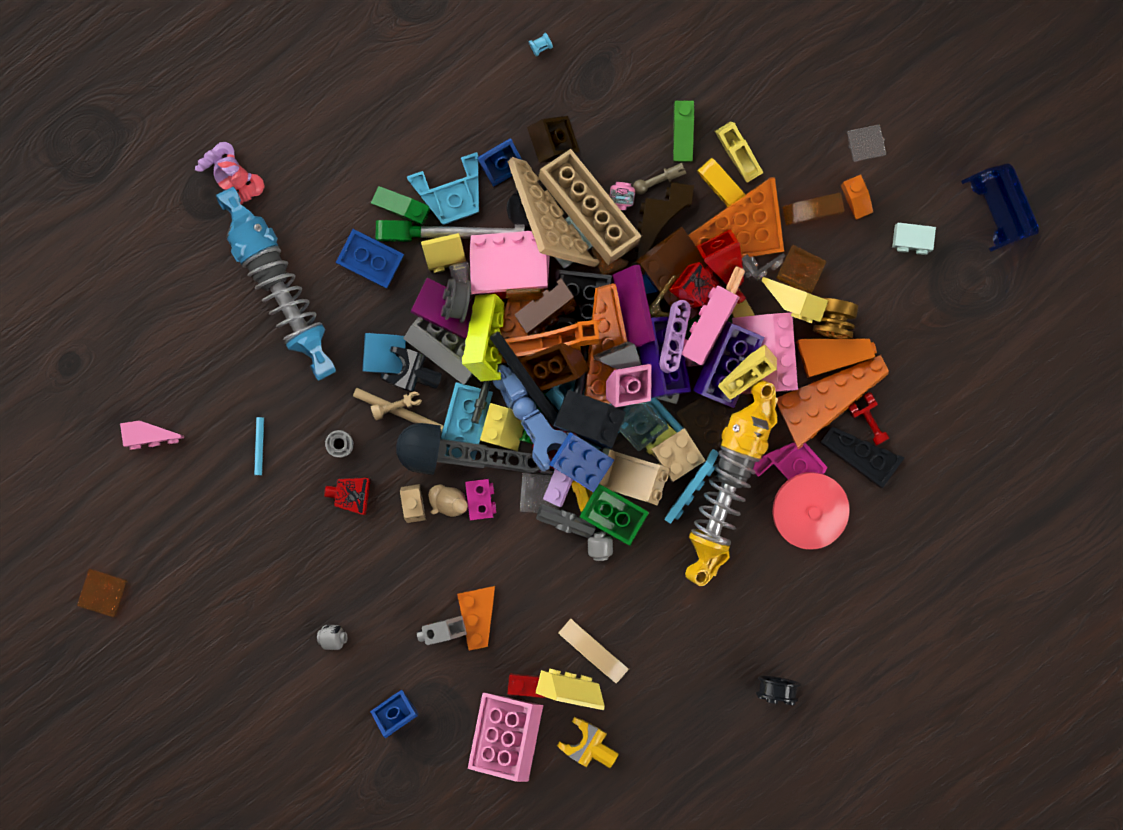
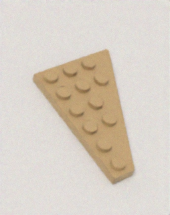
(545, 217)

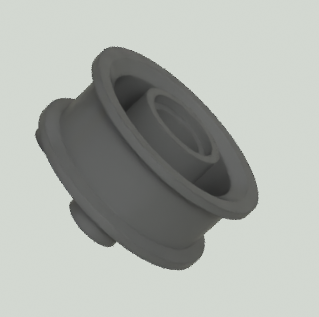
(457, 299)

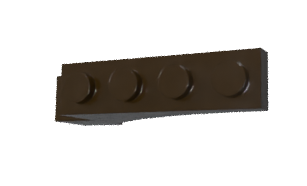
(659, 212)

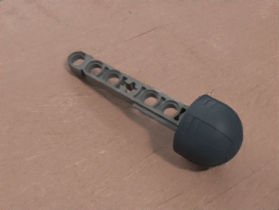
(421, 449)

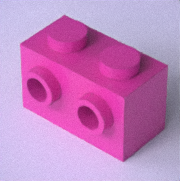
(479, 499)

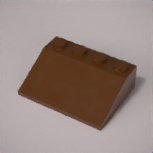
(671, 259)

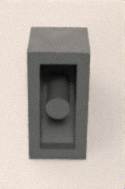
(620, 356)

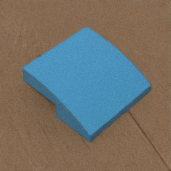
(377, 353)

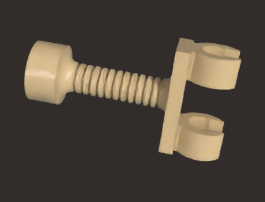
(378, 411)

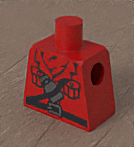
(693, 285)
(350, 494)

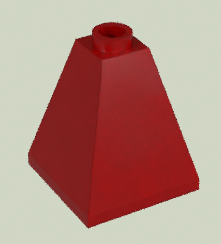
(722, 255)

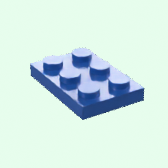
(370, 258)
(581, 462)

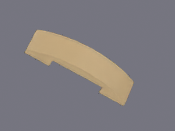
(593, 651)

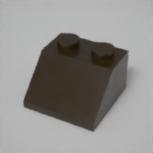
(552, 138)

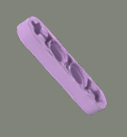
(678, 337)

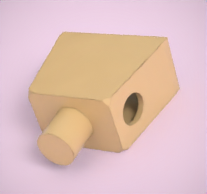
(412, 503)

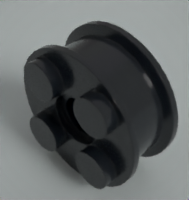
(778, 689)

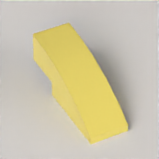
(739, 151)

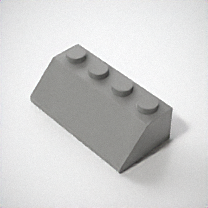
(440, 347)

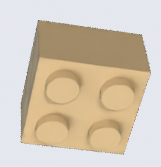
(678, 454)

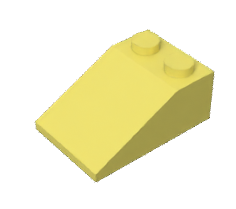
(443, 252)
(800, 303)

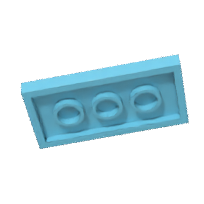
(458, 420)

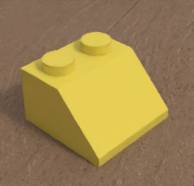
(502, 428)

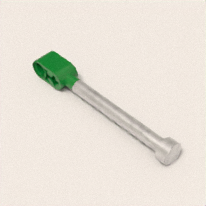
(404, 231)

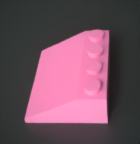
(507, 262)
(780, 341)
(505, 737)

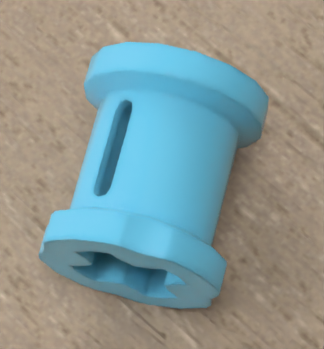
(540, 44)

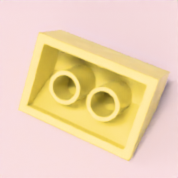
(570, 689)

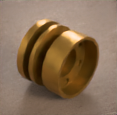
(836, 318)

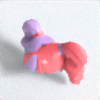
(229, 172)

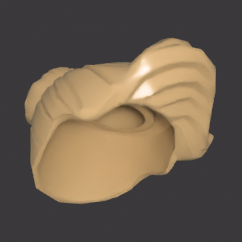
(447, 500)

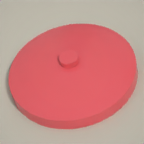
(810, 510)

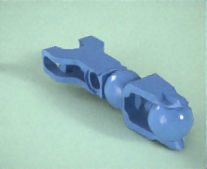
(532, 420)

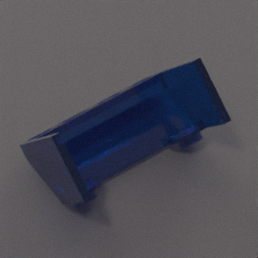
(1006, 203)

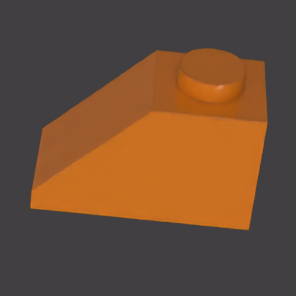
(857, 196)

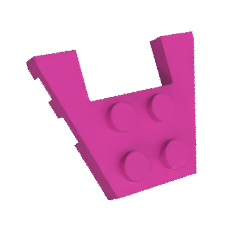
(791, 461)

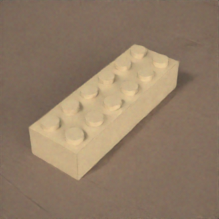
(589, 206)

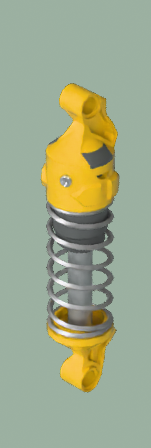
(741, 447)

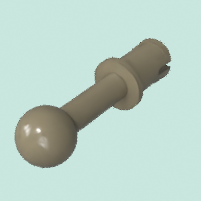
(671, 173)

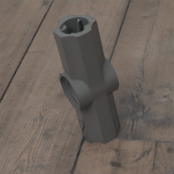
(565, 521)

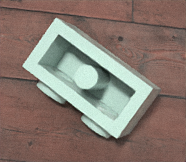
(913, 237)

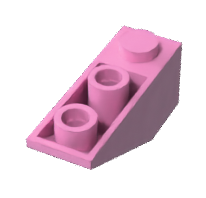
(140, 433)

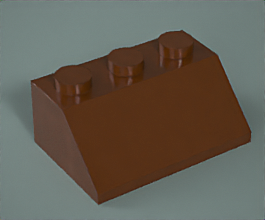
(555, 365)

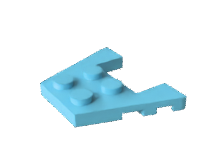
(454, 199)

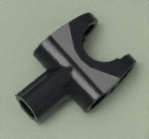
(412, 371)

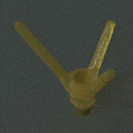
(654, 308)

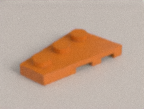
(476, 612)

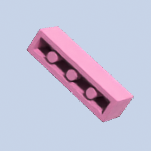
(710, 324)

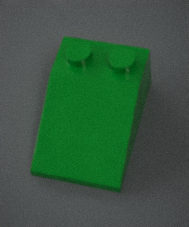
(614, 514)

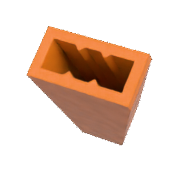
(832, 354)

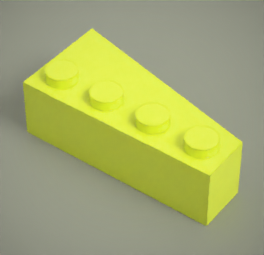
(480, 353)

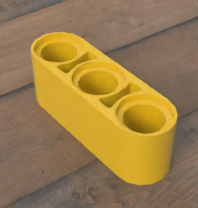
(720, 182)

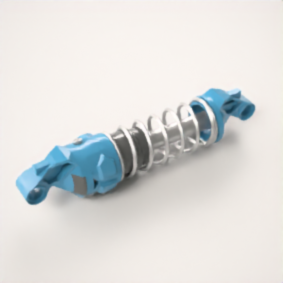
(258, 250)

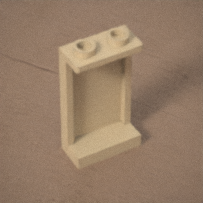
(635, 477)

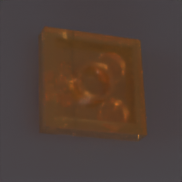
(801, 269)
(101, 593)

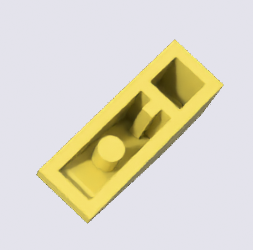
(749, 371)

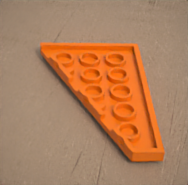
(752, 220)

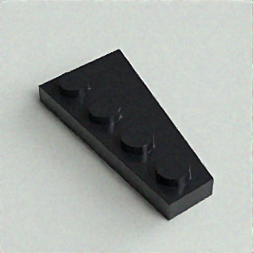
(864, 457)

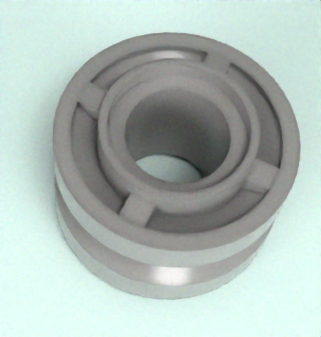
(348, 444)

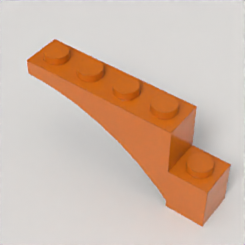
(575, 336)

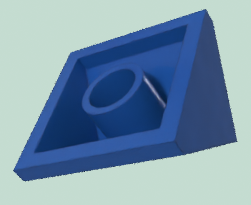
(496, 161)
(394, 713)

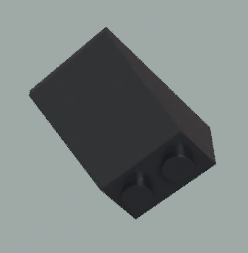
(589, 419)

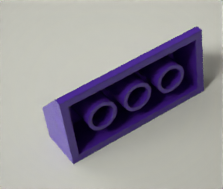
(728, 352)
(664, 383)

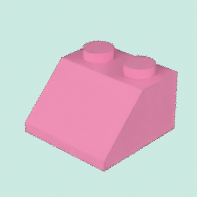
(629, 386)

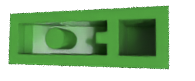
(683, 131)

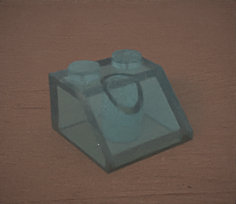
(642, 424)

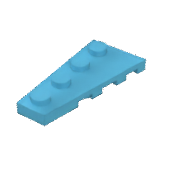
(695, 484)

